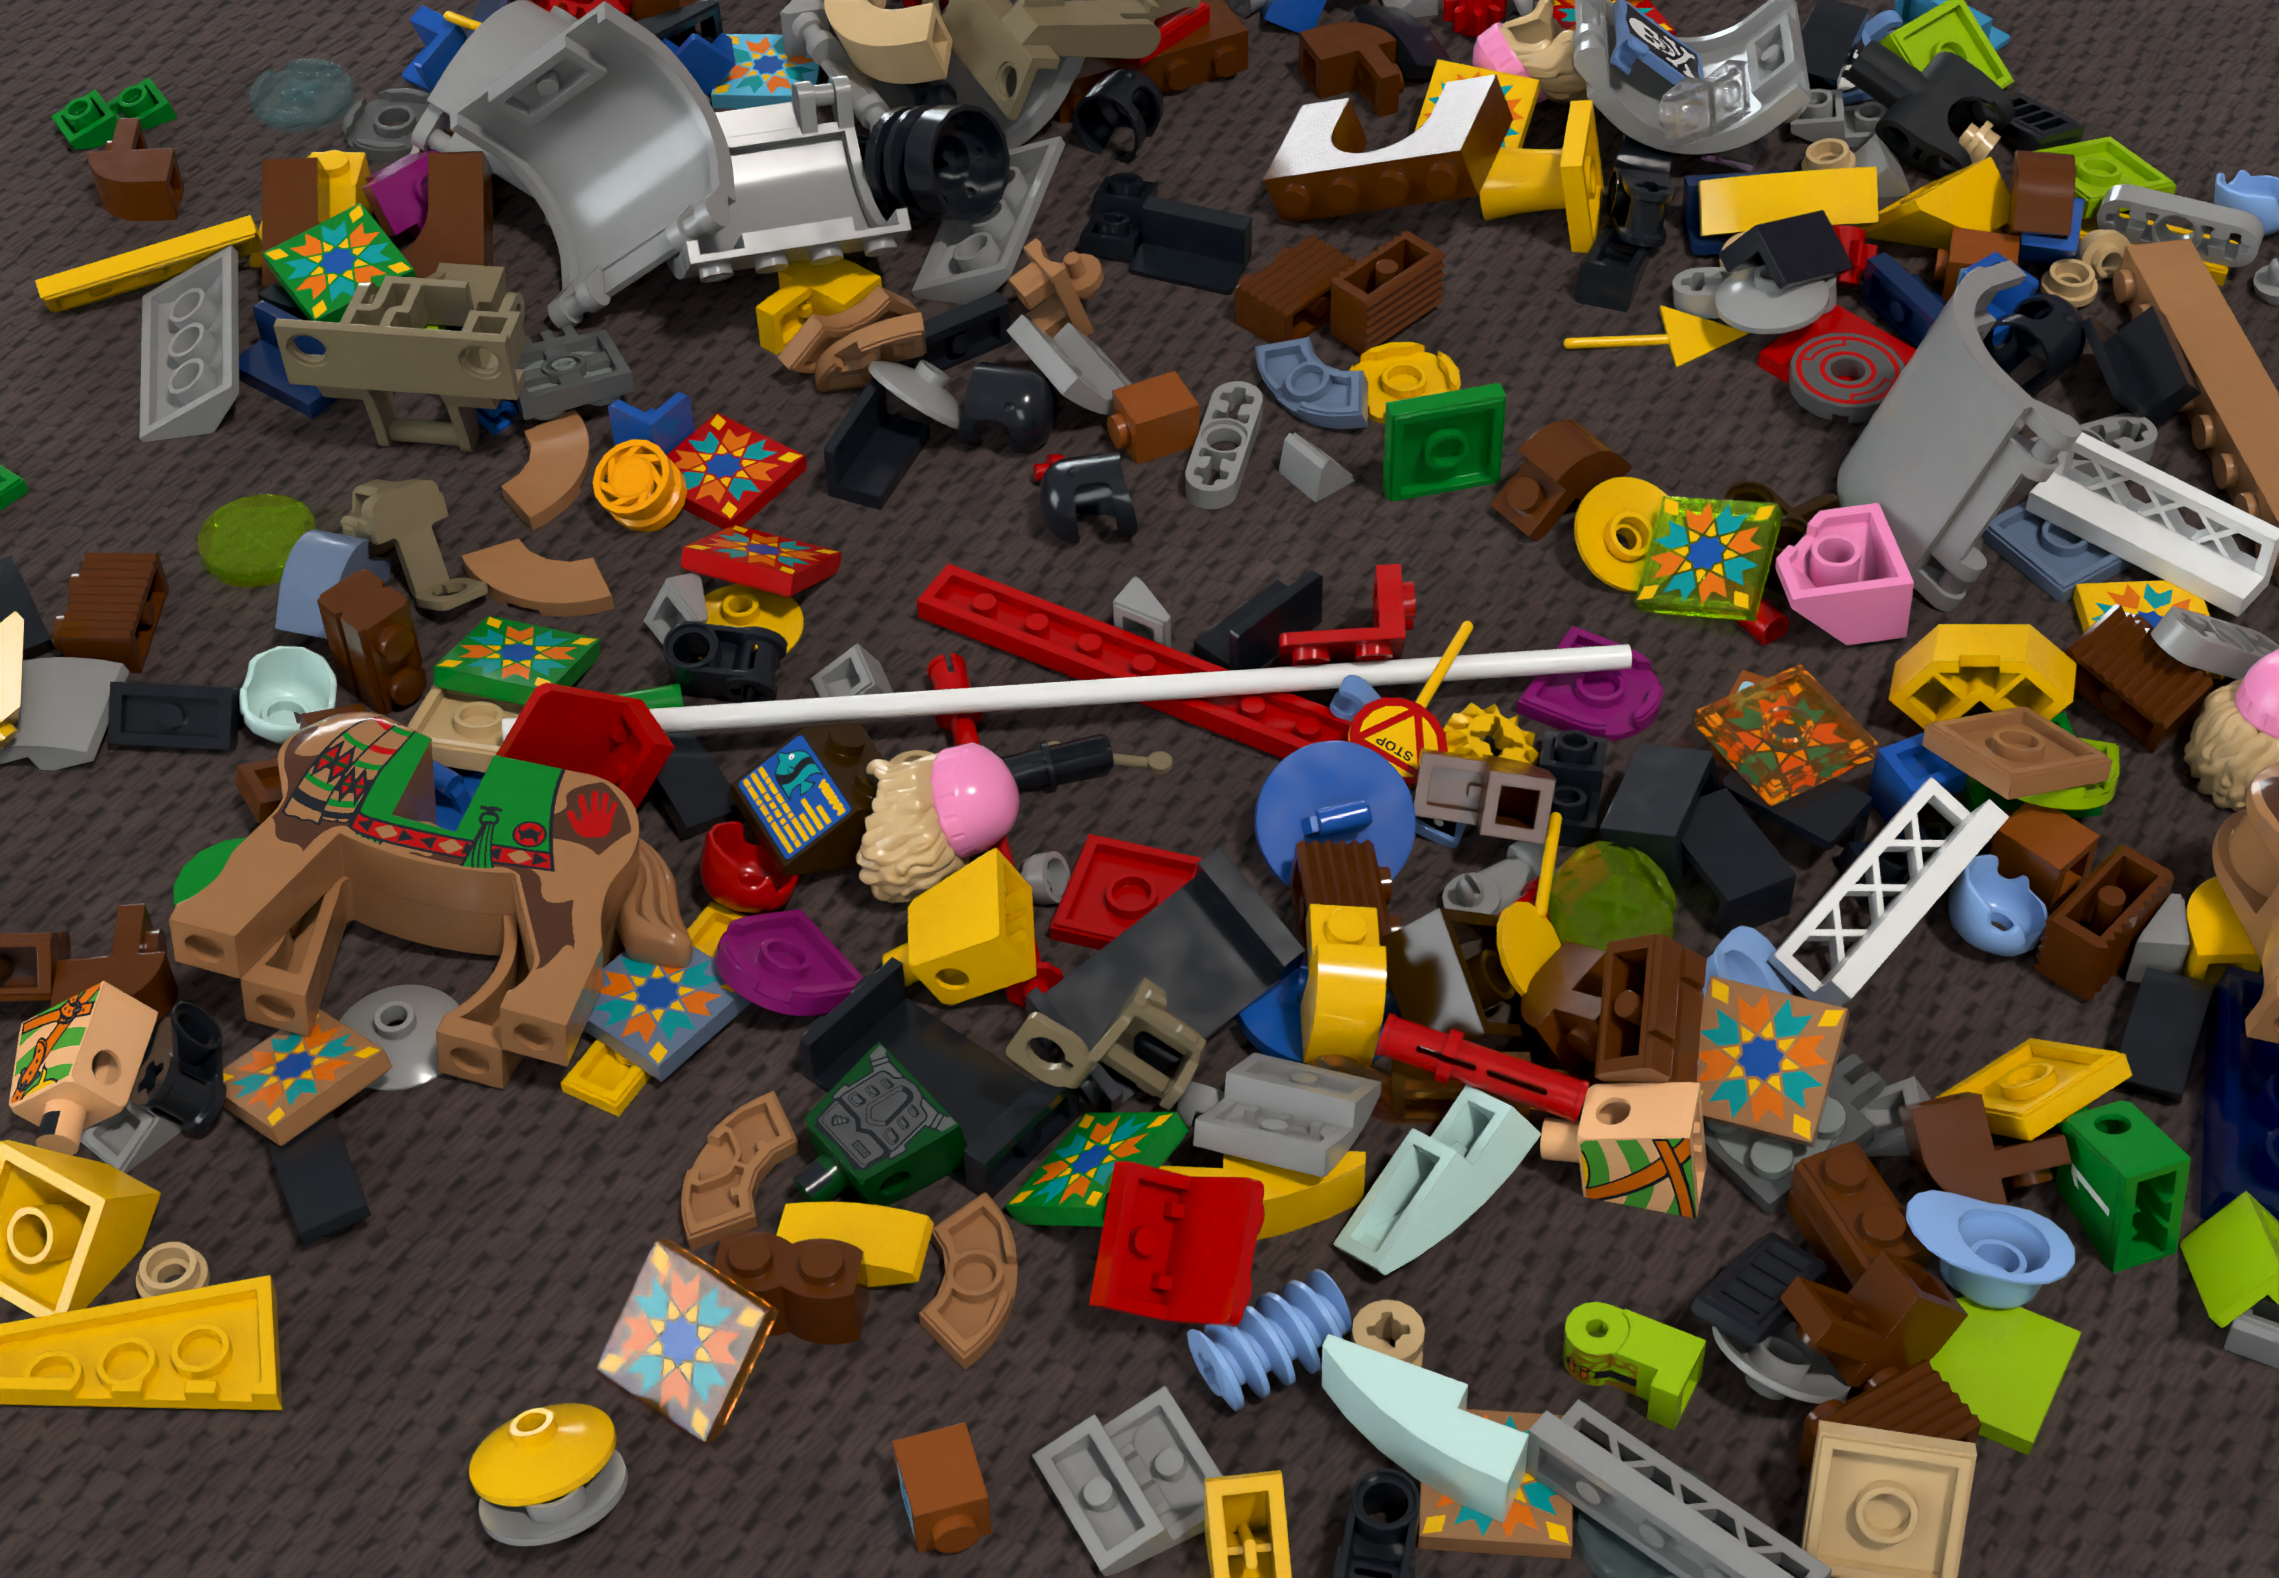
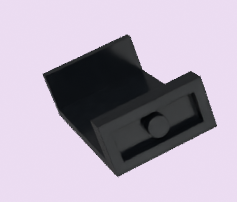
(1205, 945)
(998, 1108)

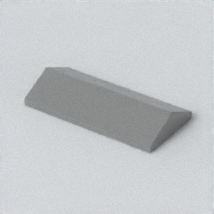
(980, 254)
(190, 350)

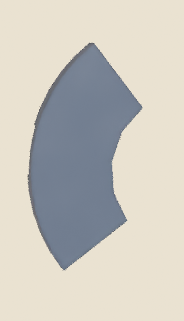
(1311, 388)

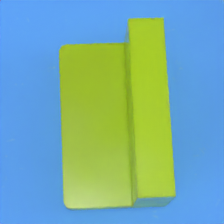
(2235, 1258)

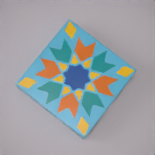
(762, 73)

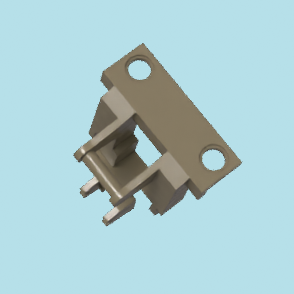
(1034, 33)
(386, 349)

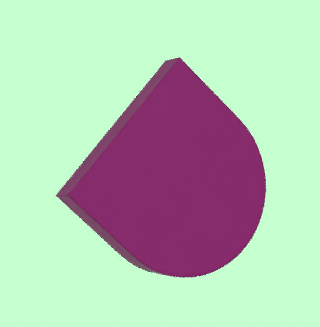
(1596, 700)
(784, 964)

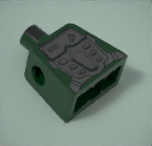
(878, 1136)

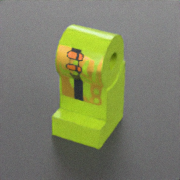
(1634, 1355)

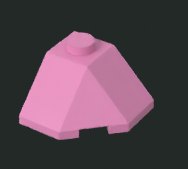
(1849, 576)

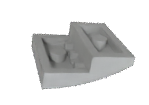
(1071, 364)
(62, 710)
(1287, 1114)
(1131, 1482)

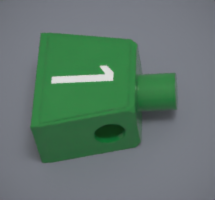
(2123, 1183)

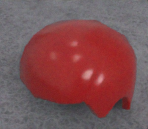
(742, 873)

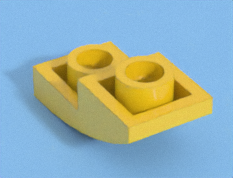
(890, 1237)

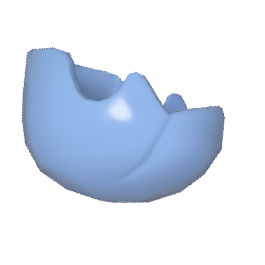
(2251, 194)
(1986, 896)

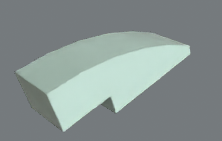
(1437, 1181)
(1425, 1427)

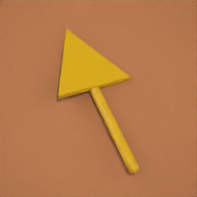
(1685, 333)

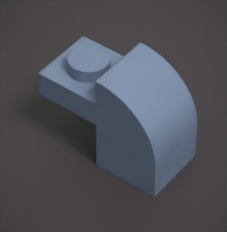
(314, 566)

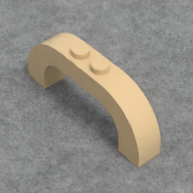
(892, 44)

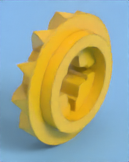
(1470, 727)

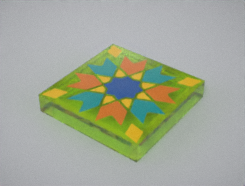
(1709, 558)

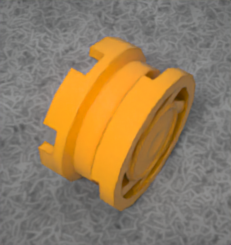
(641, 487)

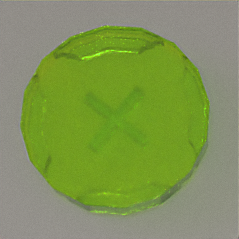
(253, 538)
(1610, 896)

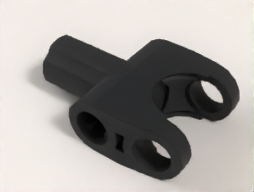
(1927, 103)

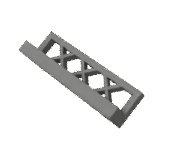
(1647, 1515)

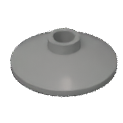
(1757, 306)
(920, 388)
(409, 1045)
(1784, 1367)
(559, 1517)

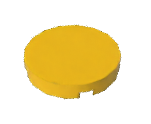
(1388, 375)

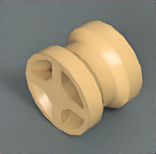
(1389, 1320)

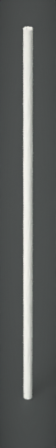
(1130, 689)

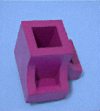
(400, 194)

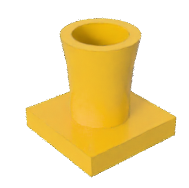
(1552, 179)

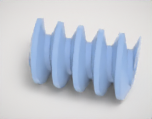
(1271, 1338)

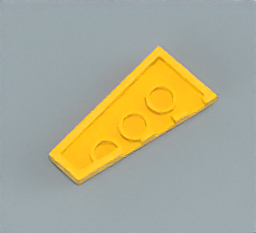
(151, 1352)

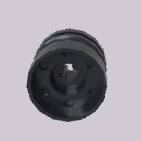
(937, 162)

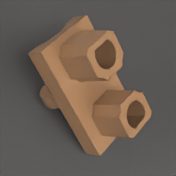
(1061, 286)

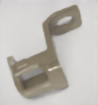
(403, 517)
(1141, 1012)

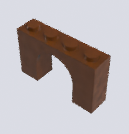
(1204, 55)
(1448, 158)
(456, 222)

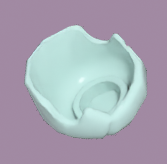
(285, 683)

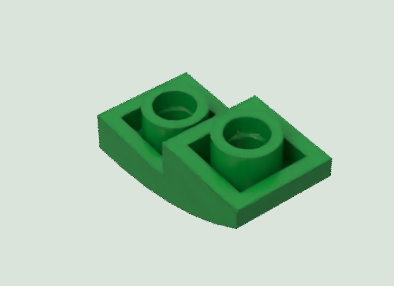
(91, 122)

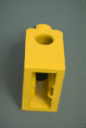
(971, 932)

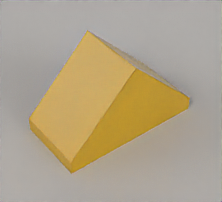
(1246, 1526)

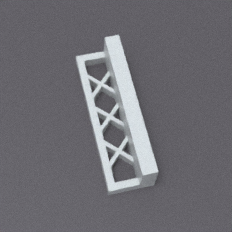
(2154, 532)
(1910, 900)

